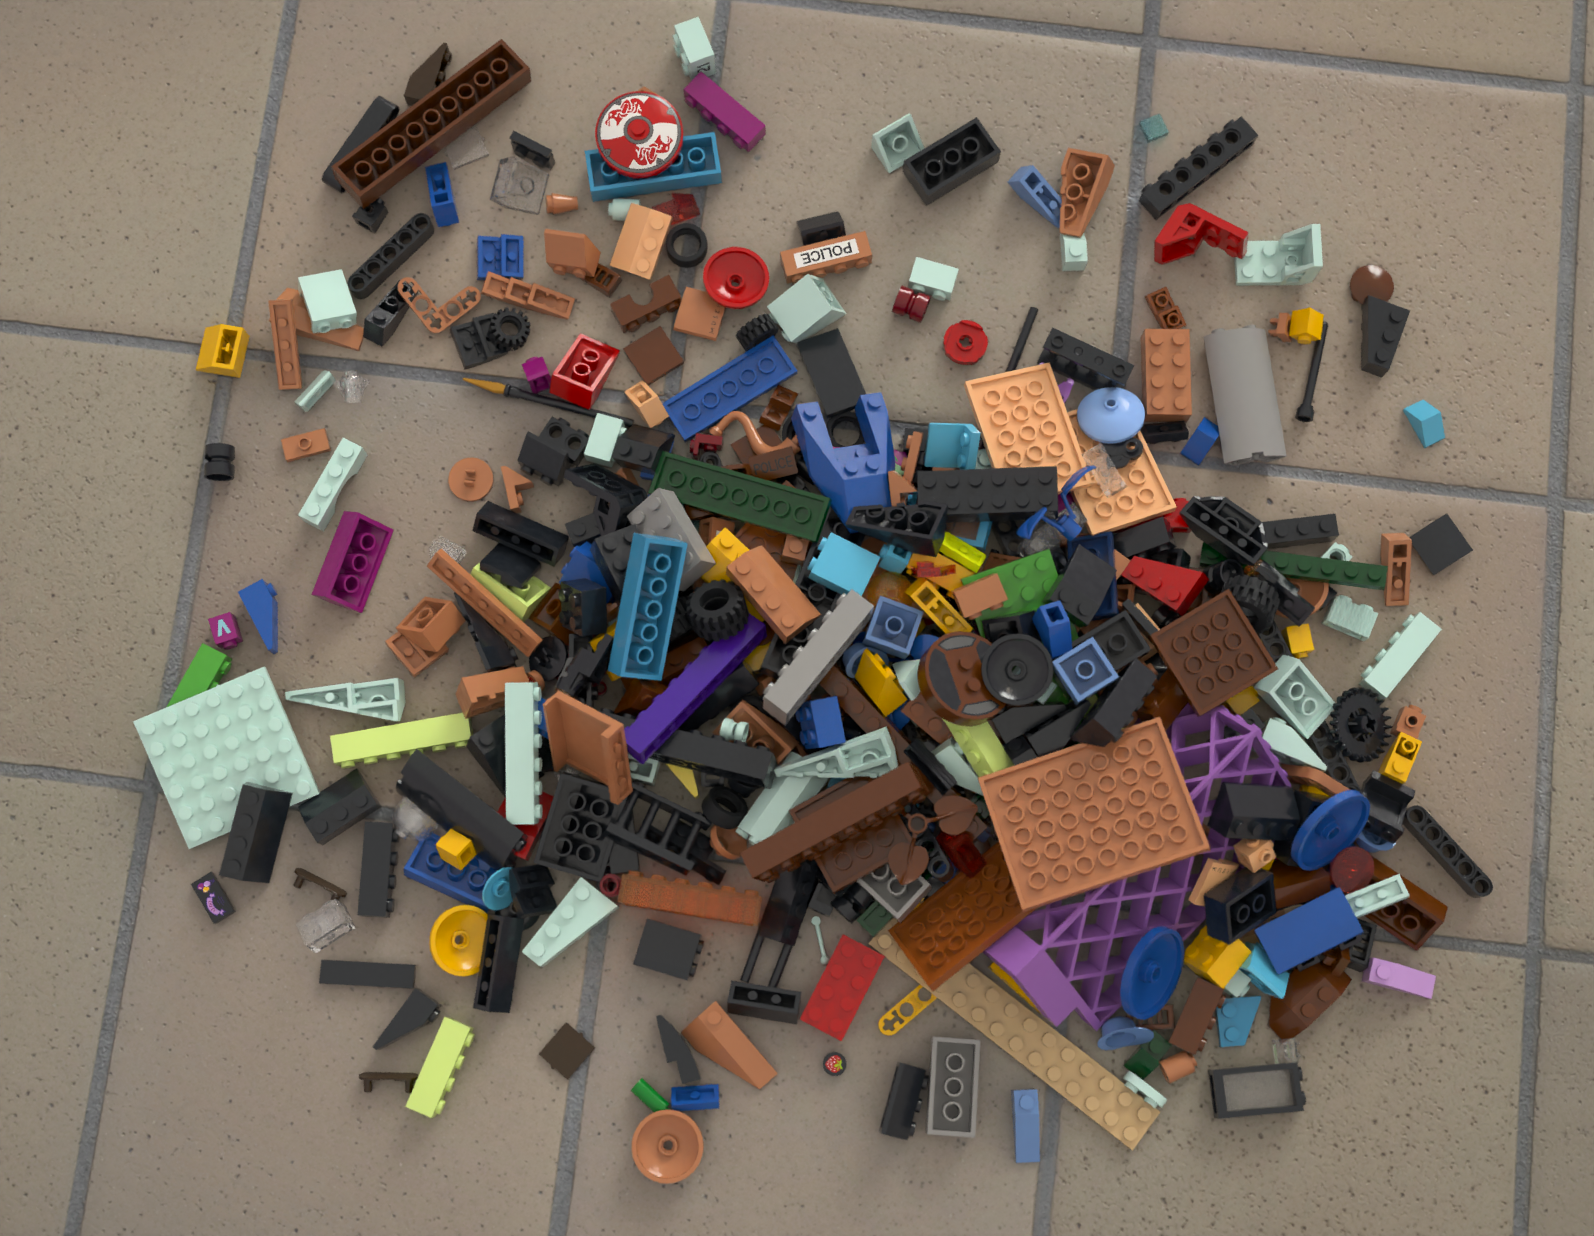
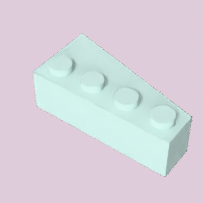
(572, 919)

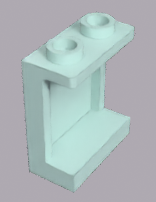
(327, 301)

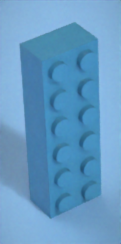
(694, 167)
(647, 607)

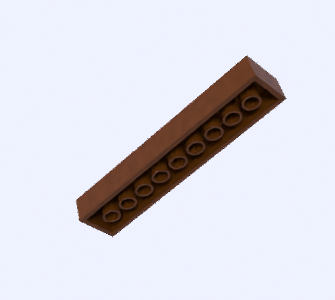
(432, 123)

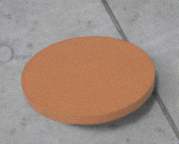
(470, 479)

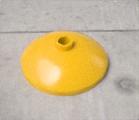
(464, 957)

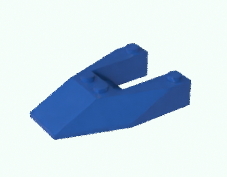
(851, 473)

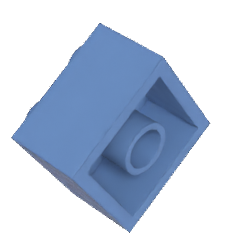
(1084, 671)

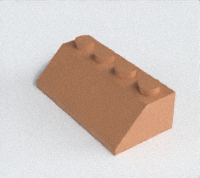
(772, 593)

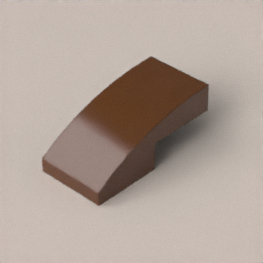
(778, 408)

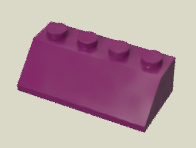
(352, 561)

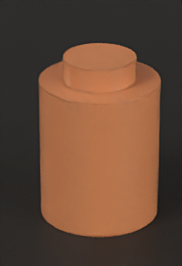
(1177, 1066)

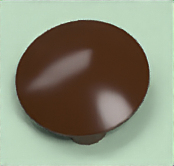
(1371, 281)

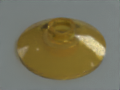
(889, 581)

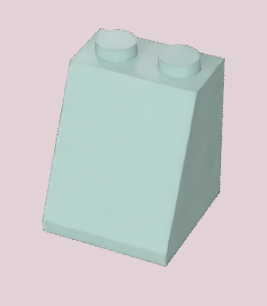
(805, 309)

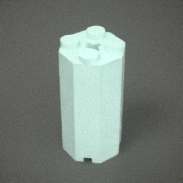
(771, 808)

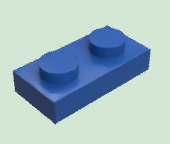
(695, 1097)

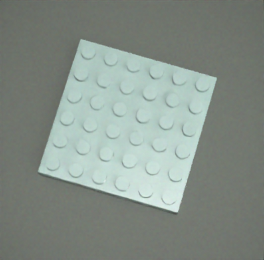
(217, 744)

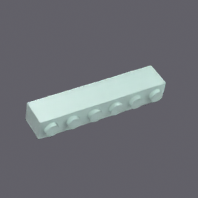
(522, 752)

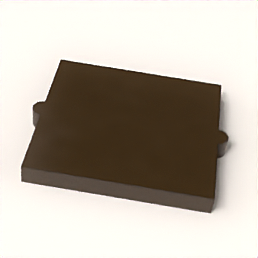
(567, 1050)

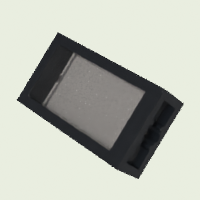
(1256, 1090)

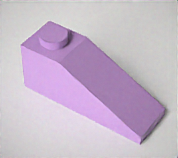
(1399, 978)

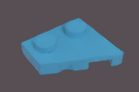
(1235, 1020)

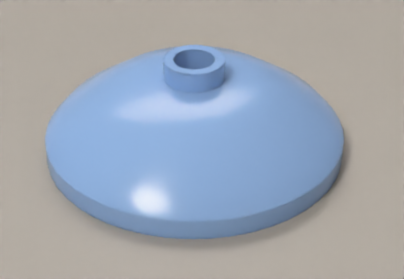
(1110, 415)

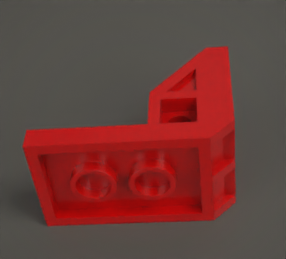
(1201, 225)

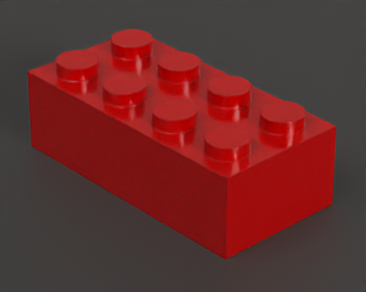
(842, 987)

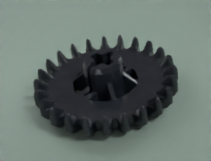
(1367, 726)

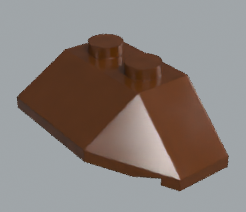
(1305, 999)

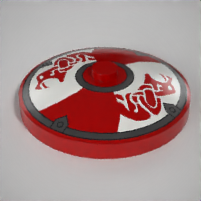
(639, 134)

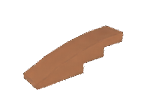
(527, 296)

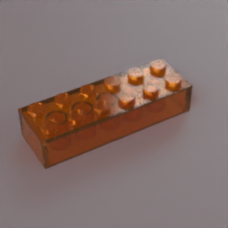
(690, 900)

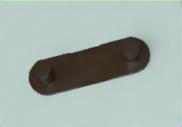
(303, 874)
(407, 1077)

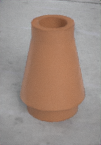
(560, 203)

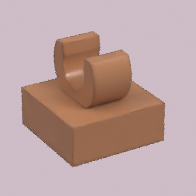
(1283, 327)

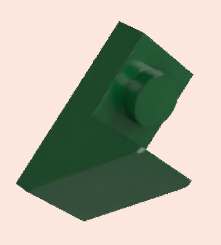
(1147, 1056)

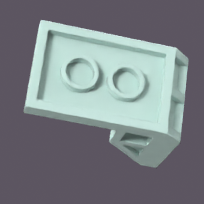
(1289, 261)

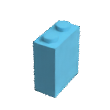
(842, 565)

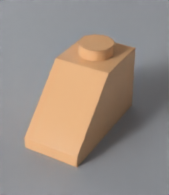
(647, 404)

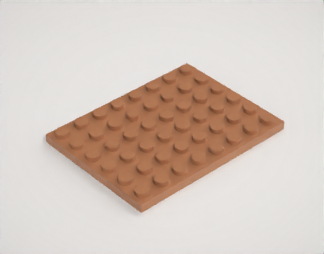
(1092, 815)

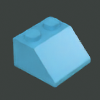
(1262, 972)

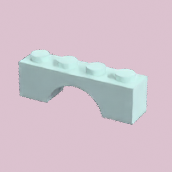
(322, 500)

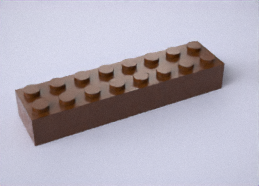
(835, 822)

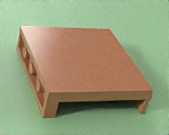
(588, 743)

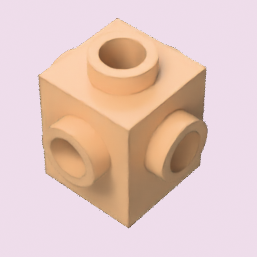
(1254, 853)

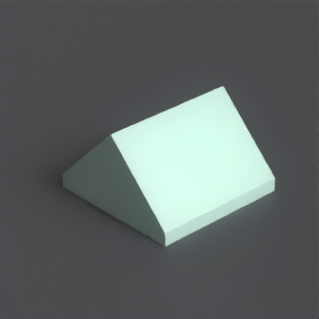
(897, 143)

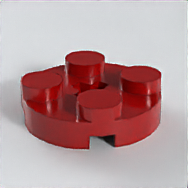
(965, 355)

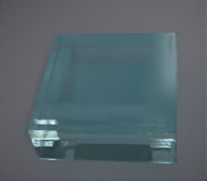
(1153, 128)

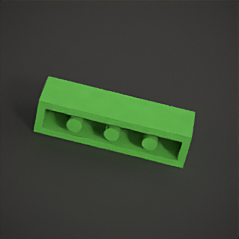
(202, 673)

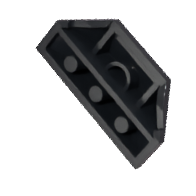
(1226, 528)

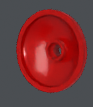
(740, 267)

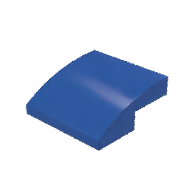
(500, 256)

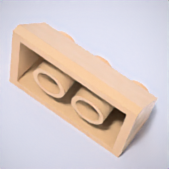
(641, 241)

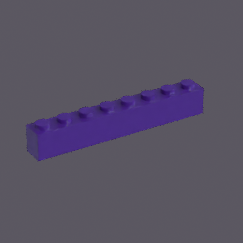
(690, 690)

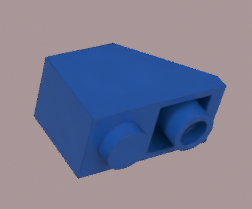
(1053, 628)

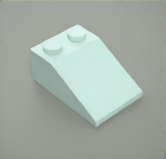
(1296, 695)
(1289, 746)

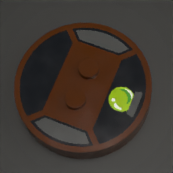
(954, 682)

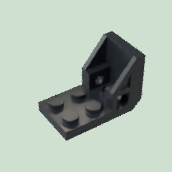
(610, 488)

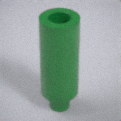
(649, 1096)

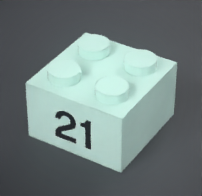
(693, 48)

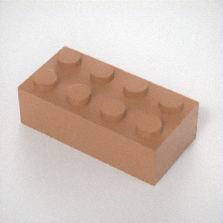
(1166, 375)

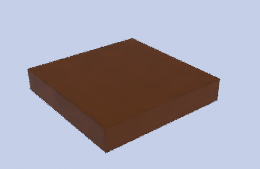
(653, 355)

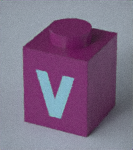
(225, 631)

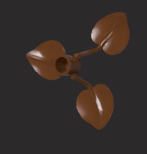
(954, 817)

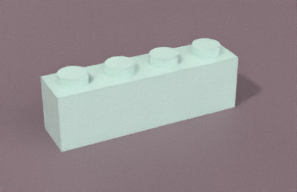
(1400, 655)

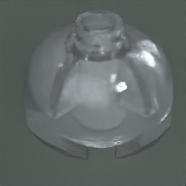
(412, 821)

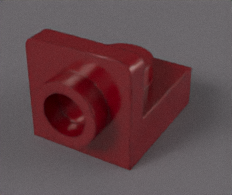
(709, 443)

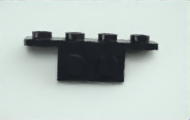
(699, 853)

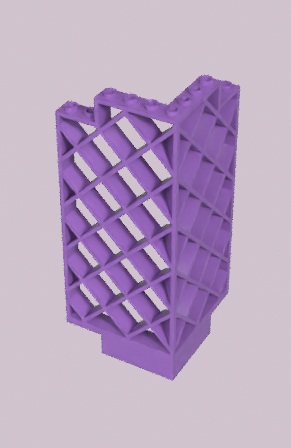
(1049, 982)

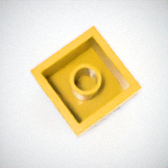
(1215, 959)

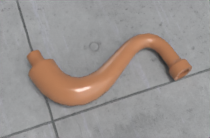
(754, 438)

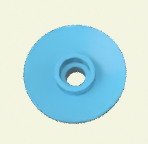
(497, 891)

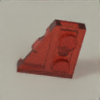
(928, 569)

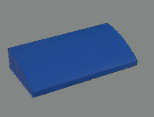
(463, 885)
(1308, 930)

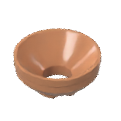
(730, 839)

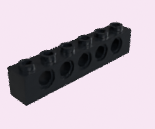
(1158, 204)

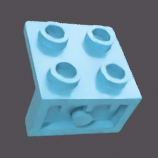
(952, 445)

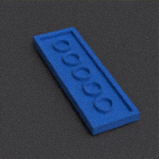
(729, 388)

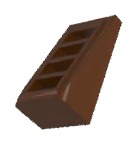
(612, 285)
(1170, 1019)

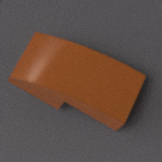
(1164, 310)

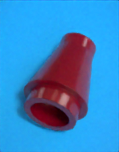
(607, 883)

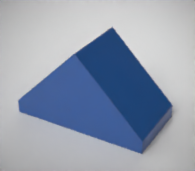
(1201, 441)

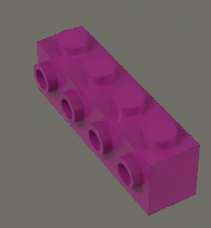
(724, 112)

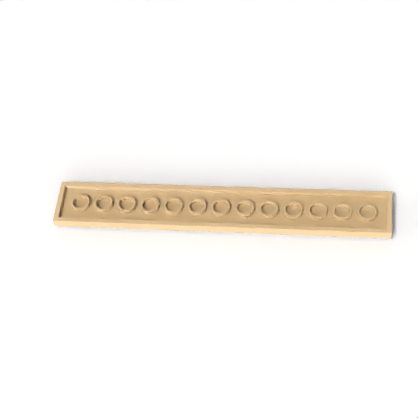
(1034, 1046)

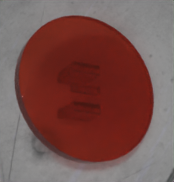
(1352, 869)

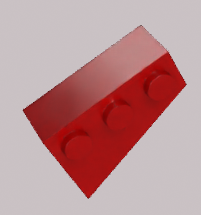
(1166, 583)

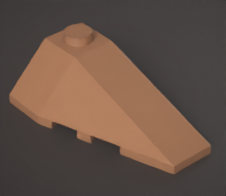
(724, 1043)

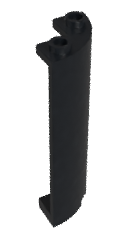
(459, 809)

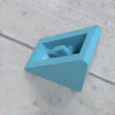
(1426, 422)

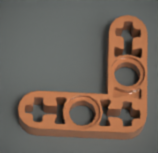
(441, 312)
(1313, 777)

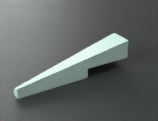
(376, 698)
(861, 756)

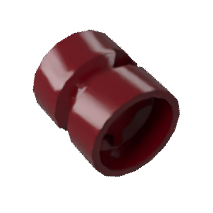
(911, 304)

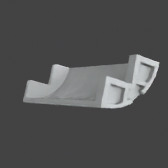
(1244, 395)

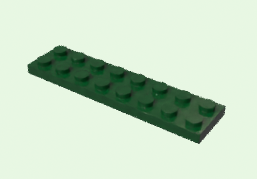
(742, 496)

